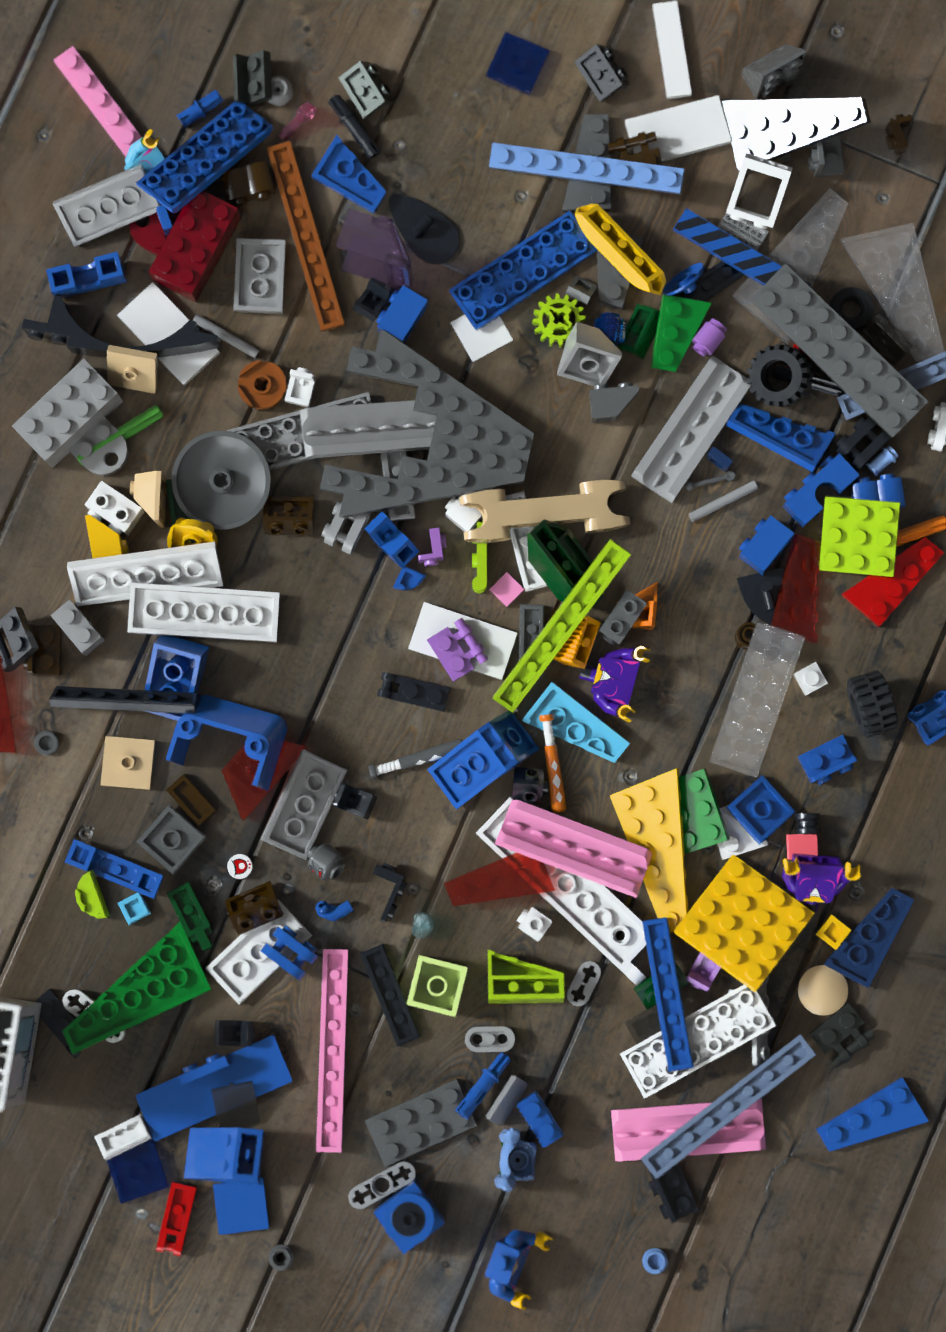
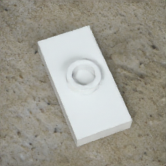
(122, 1137)

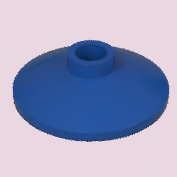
(684, 280)

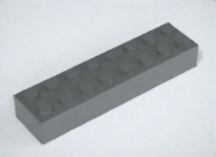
(838, 350)

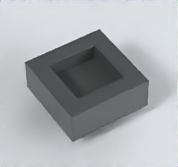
(581, 289)

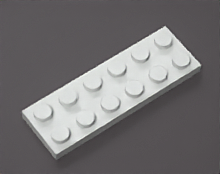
(111, 576)
(203, 612)

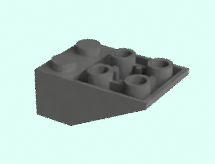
(774, 70)

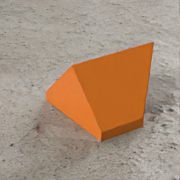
(647, 617)

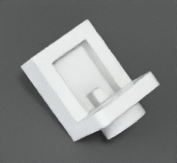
(300, 387)
(533, 923)

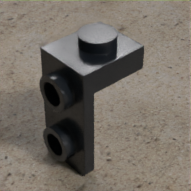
(388, 872)

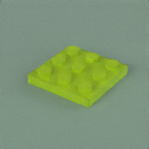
(859, 536)

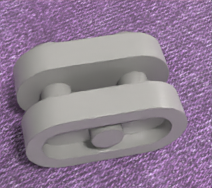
(333, 531)

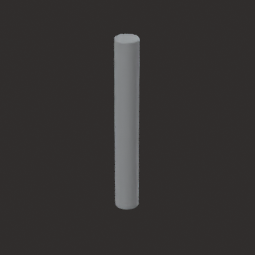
(226, 336)
(723, 501)

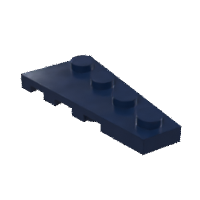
(869, 942)

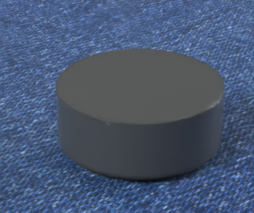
(46, 743)

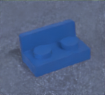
(930, 718)
(827, 759)

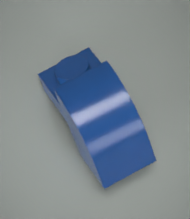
(391, 540)

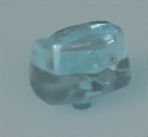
(422, 925)

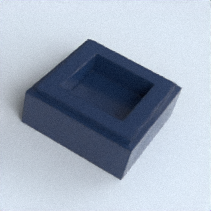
(719, 459)

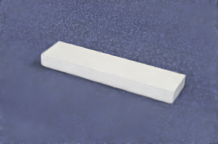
(672, 50)
(530, 578)

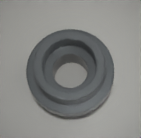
(273, 1257)

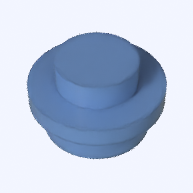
(654, 1261)

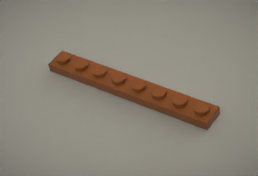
(305, 236)

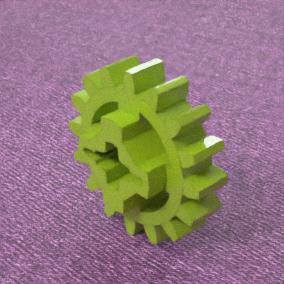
(551, 312)

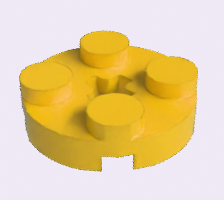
(190, 529)

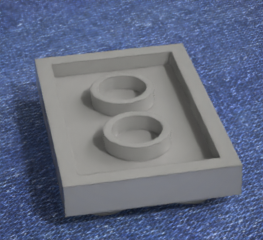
(259, 276)

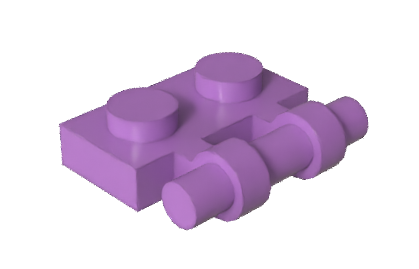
(451, 654)

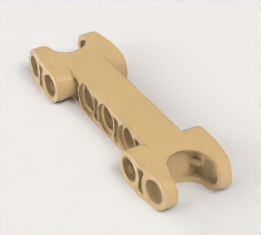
(586, 507)

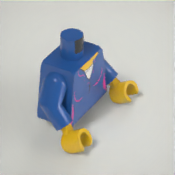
(508, 1263)

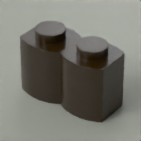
(247, 183)

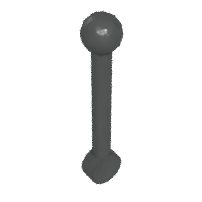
(729, 476)

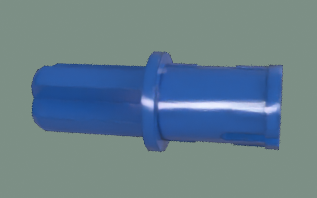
(200, 108)

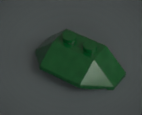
(557, 557)

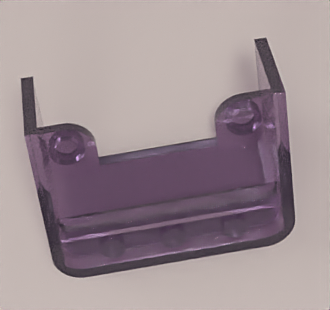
(375, 250)

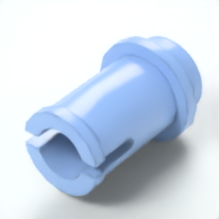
(882, 460)

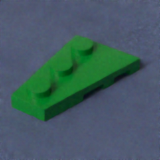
(676, 328)

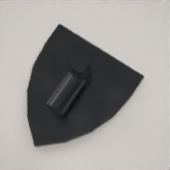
(762, 592)

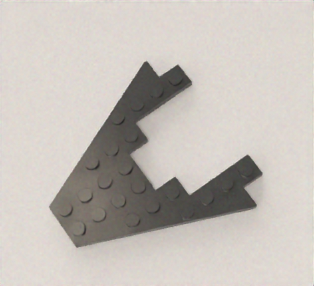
(470, 446)

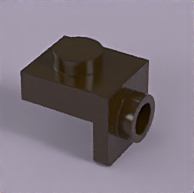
(895, 136)

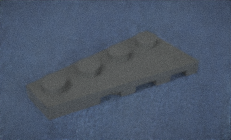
(591, 142)

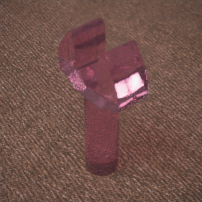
(304, 114)

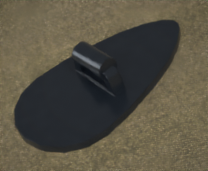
(424, 229)

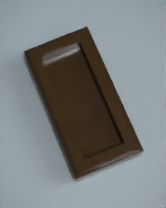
(191, 800)

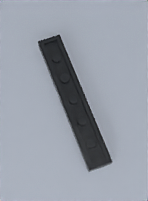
(125, 699)

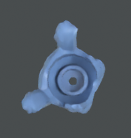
(509, 1169)

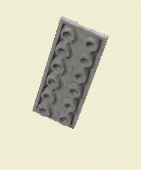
(365, 429)
(691, 429)
(282, 436)

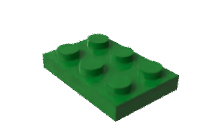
(700, 812)

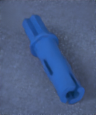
(482, 1086)

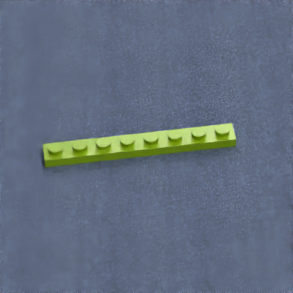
(561, 625)

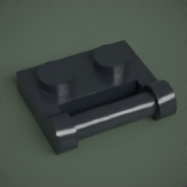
(19, 638)

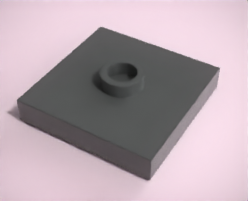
(171, 839)

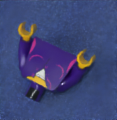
(615, 680)
(817, 878)

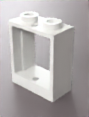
(767, 167)

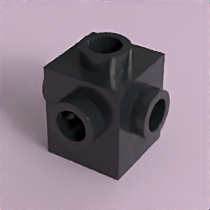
(529, 785)

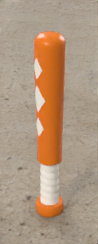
(556, 788)

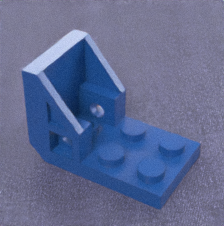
(482, 758)

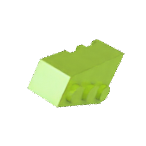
(522, 982)

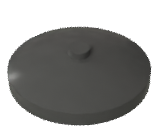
(221, 479)

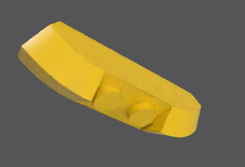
(620, 249)

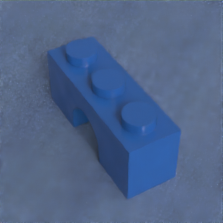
(102, 273)
(835, 474)

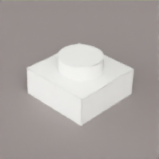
(810, 678)

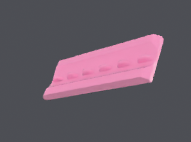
(574, 847)
(642, 1129)

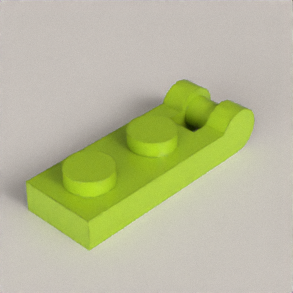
(479, 561)

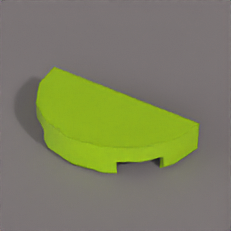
(90, 896)

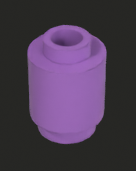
(709, 337)

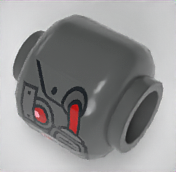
(326, 862)

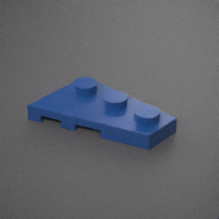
(348, 177)

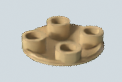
(822, 990)

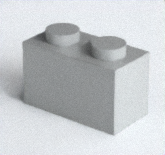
(77, 627)

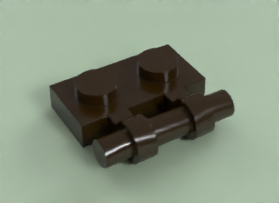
(646, 156)

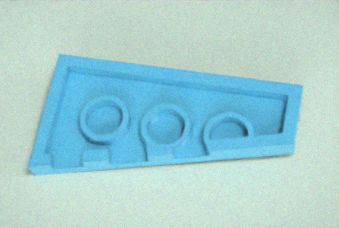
(576, 724)

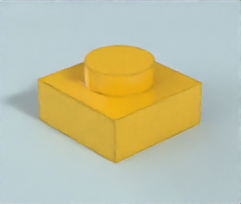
(833, 932)

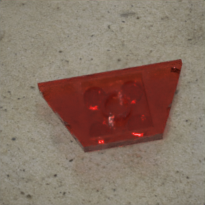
(241, 772)

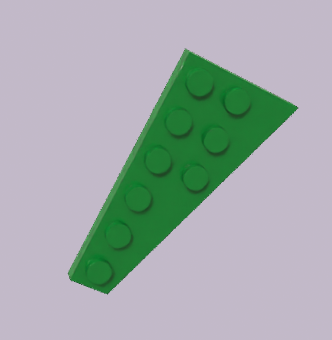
(154, 984)

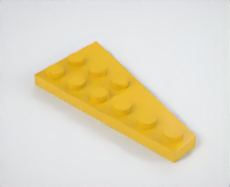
(654, 821)

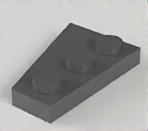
(611, 283)

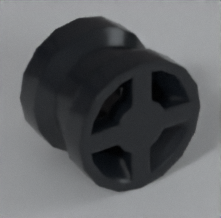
(808, 823)

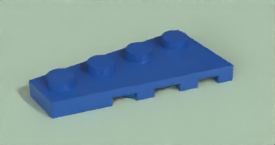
(795, 442)
(877, 1115)

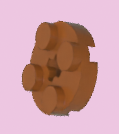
(261, 399)

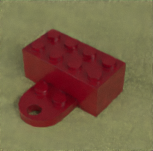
(192, 246)

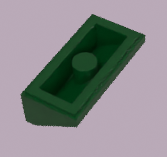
(640, 331)

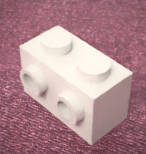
(114, 509)

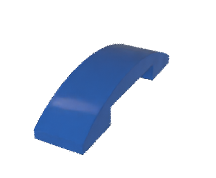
(114, 868)

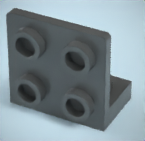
(826, 158)

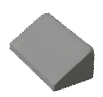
(506, 1100)

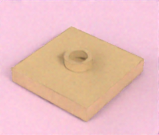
(132, 369)
(128, 763)

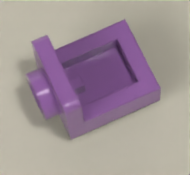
(438, 543)
(702, 972)

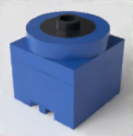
(409, 1216)

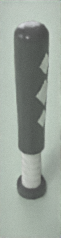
(422, 757)

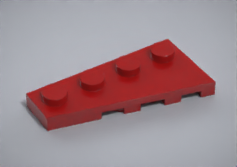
(880, 595)

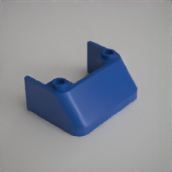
(263, 731)

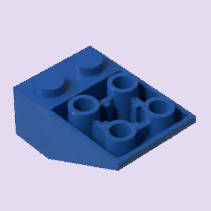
(225, 1155)

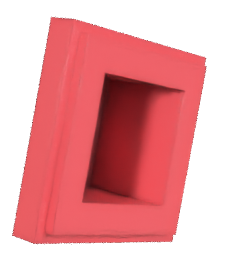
(801, 844)

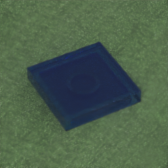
(517, 63)
(138, 1172)

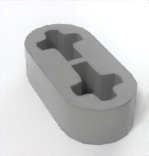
(589, 986)

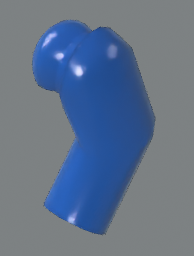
(333, 912)

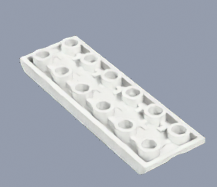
(711, 1034)

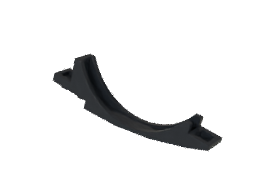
(63, 330)

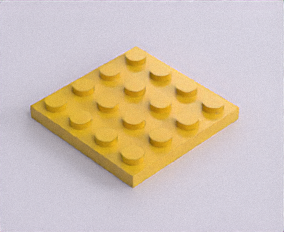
(744, 923)

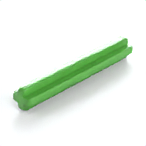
(132, 427)

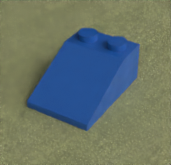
(176, 667)

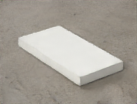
(683, 128)
(154, 318)
(496, 640)
(242, 964)

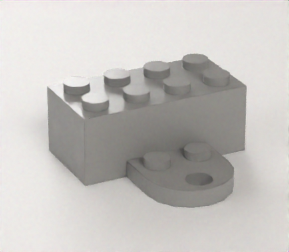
(74, 420)

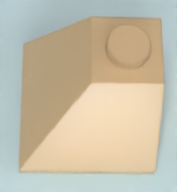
(151, 493)

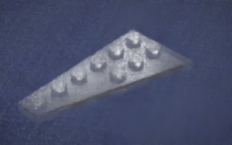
(801, 250)
(897, 278)

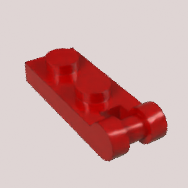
(176, 1217)

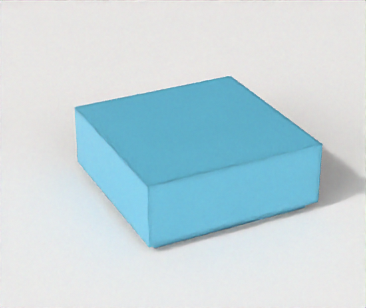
(134, 908)

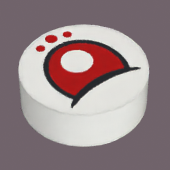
(240, 866)

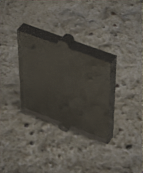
(235, 1105)

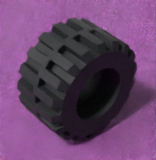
(759, 375)
(872, 704)

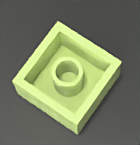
(437, 985)

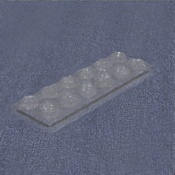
(757, 699)

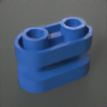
(286, 937)

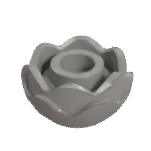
(286, 91)

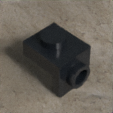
(373, 299)
(354, 801)
(233, 1033)

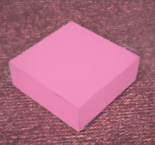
(506, 589)

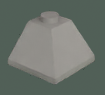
(588, 356)

